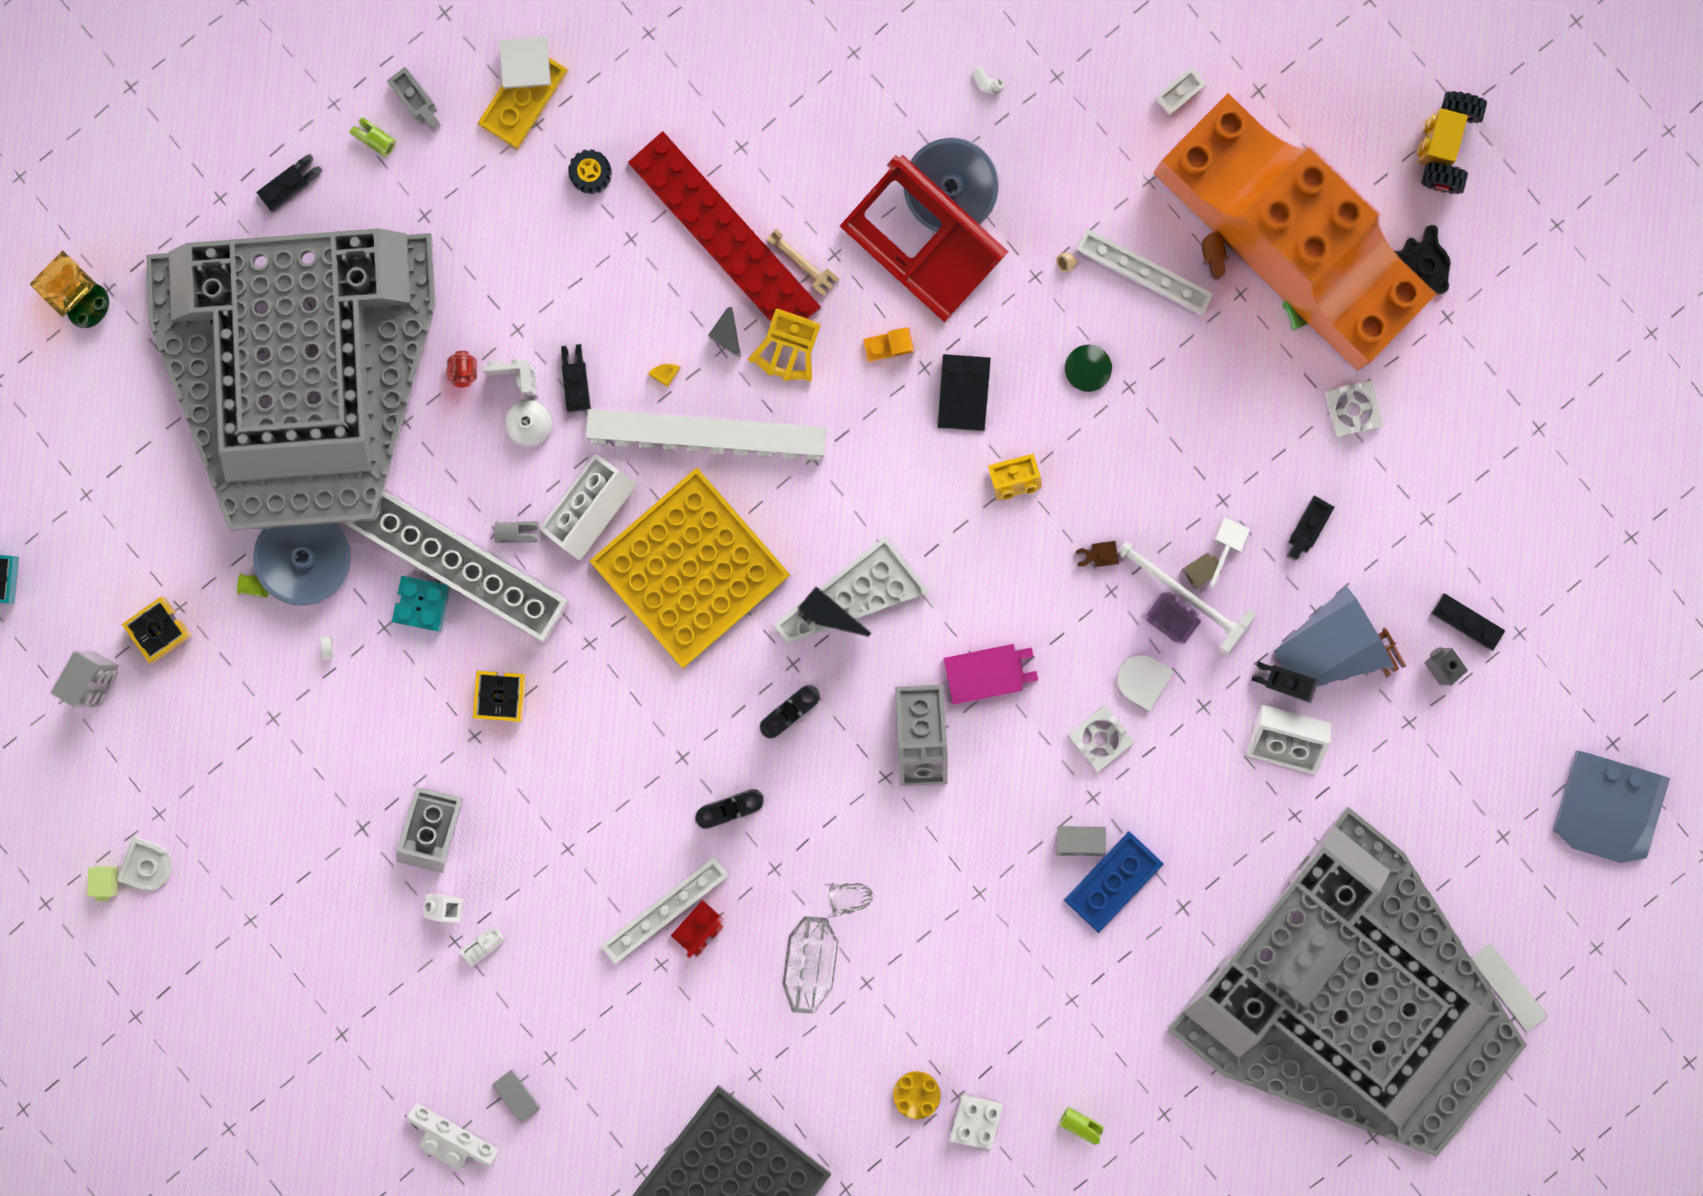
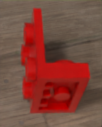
(697, 928)

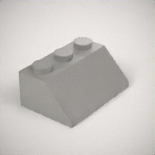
(1309, 963)

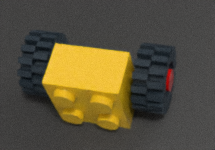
(1443, 140)

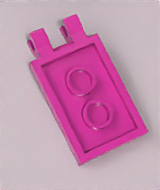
(987, 673)

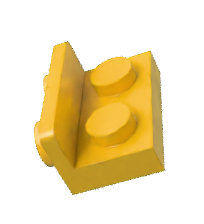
(1015, 477)

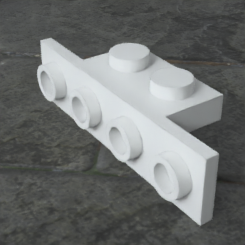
(448, 1140)

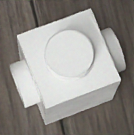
(443, 908)

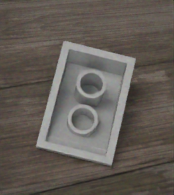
(429, 830)

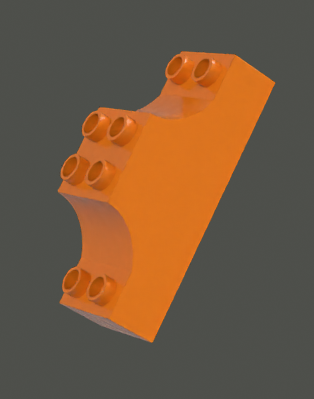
(1296, 229)

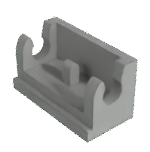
(1080, 841)

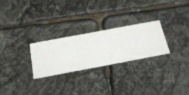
(1509, 987)

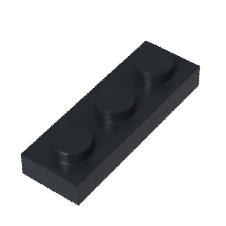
(1467, 621)

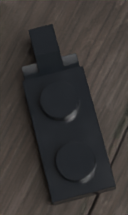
(1309, 526)

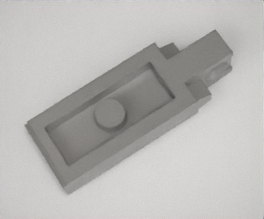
(414, 97)

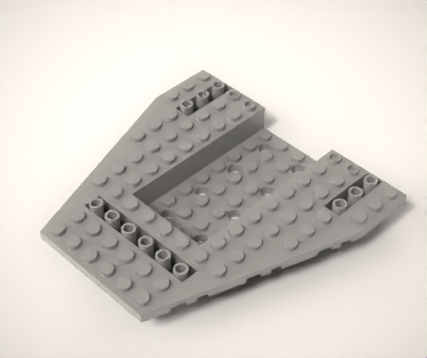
(370, 328)
(1432, 1062)

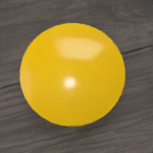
(916, 1095)

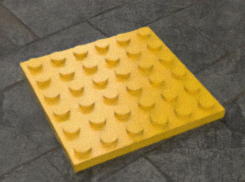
(689, 568)

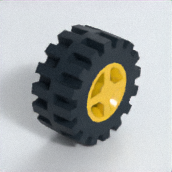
(582, 166)

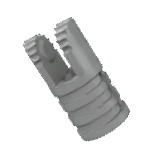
(510, 532)

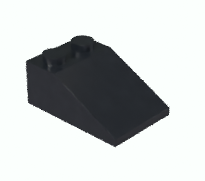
(963, 392)
(827, 613)

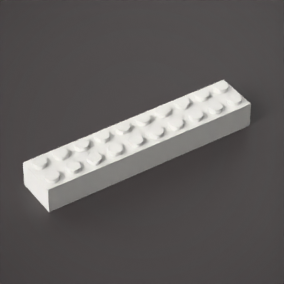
(464, 567)

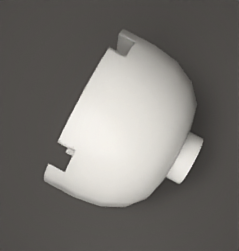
(533, 433)

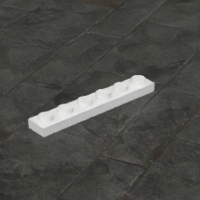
(1144, 272)
(664, 910)

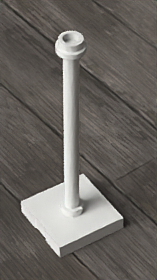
(1233, 629)

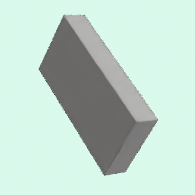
(516, 1095)

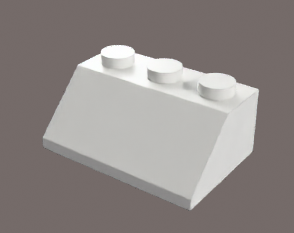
(1289, 739)

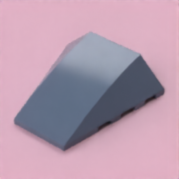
(1335, 643)

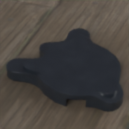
(1428, 260)

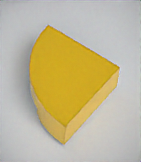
(664, 373)

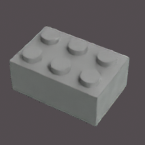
(85, 679)

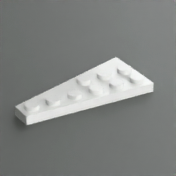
(863, 587)

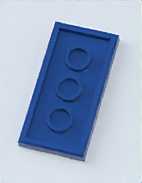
(1113, 881)

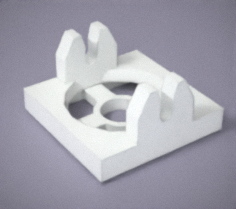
(1365, 388)
(1101, 714)

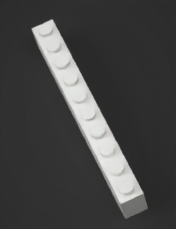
(706, 433)

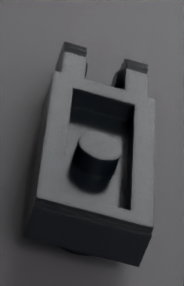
(288, 184)
(575, 381)
(1287, 682)

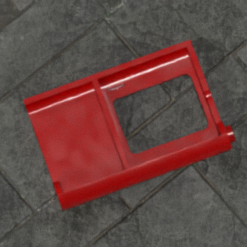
(949, 263)

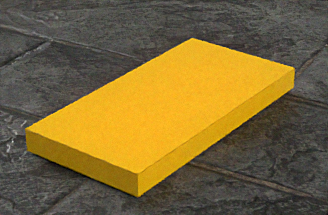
(516, 110)

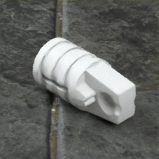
(481, 946)

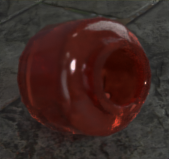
(461, 369)

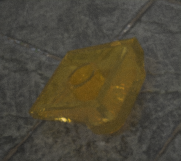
(62, 283)

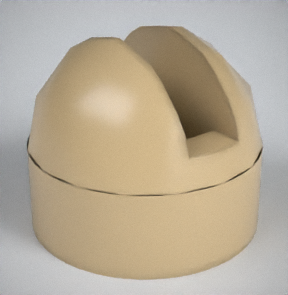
(1063, 258)

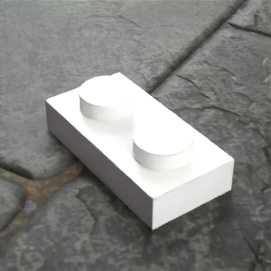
(1180, 91)

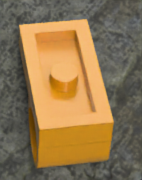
(889, 345)

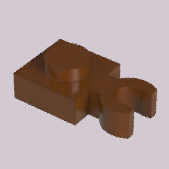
(1102, 554)

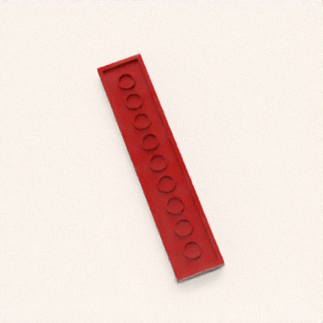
(720, 230)

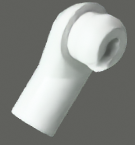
(987, 84)

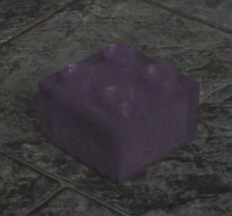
(1171, 618)

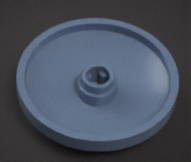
(962, 173)
(302, 562)

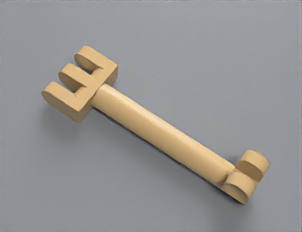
(821, 278)

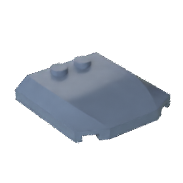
(1610, 808)

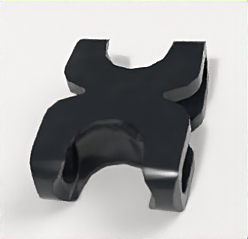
(789, 711)
(729, 808)

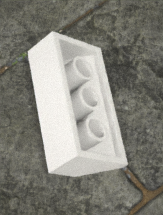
(587, 507)

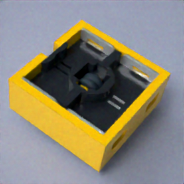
(156, 630)
(499, 696)

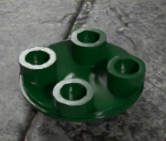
(90, 308)
(1088, 368)

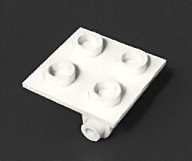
(976, 1122)

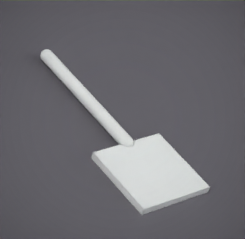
(1232, 536)

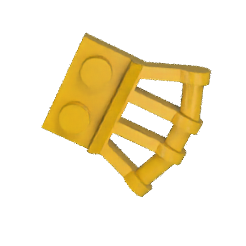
(792, 332)

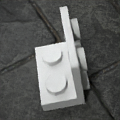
(525, 374)

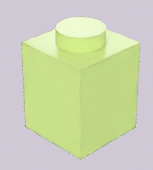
(102, 882)

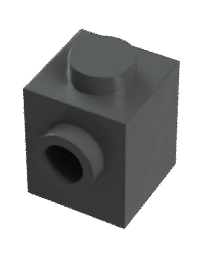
(1445, 666)

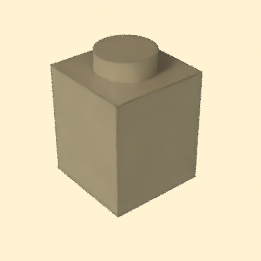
(1201, 570)

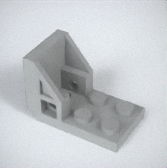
(921, 735)

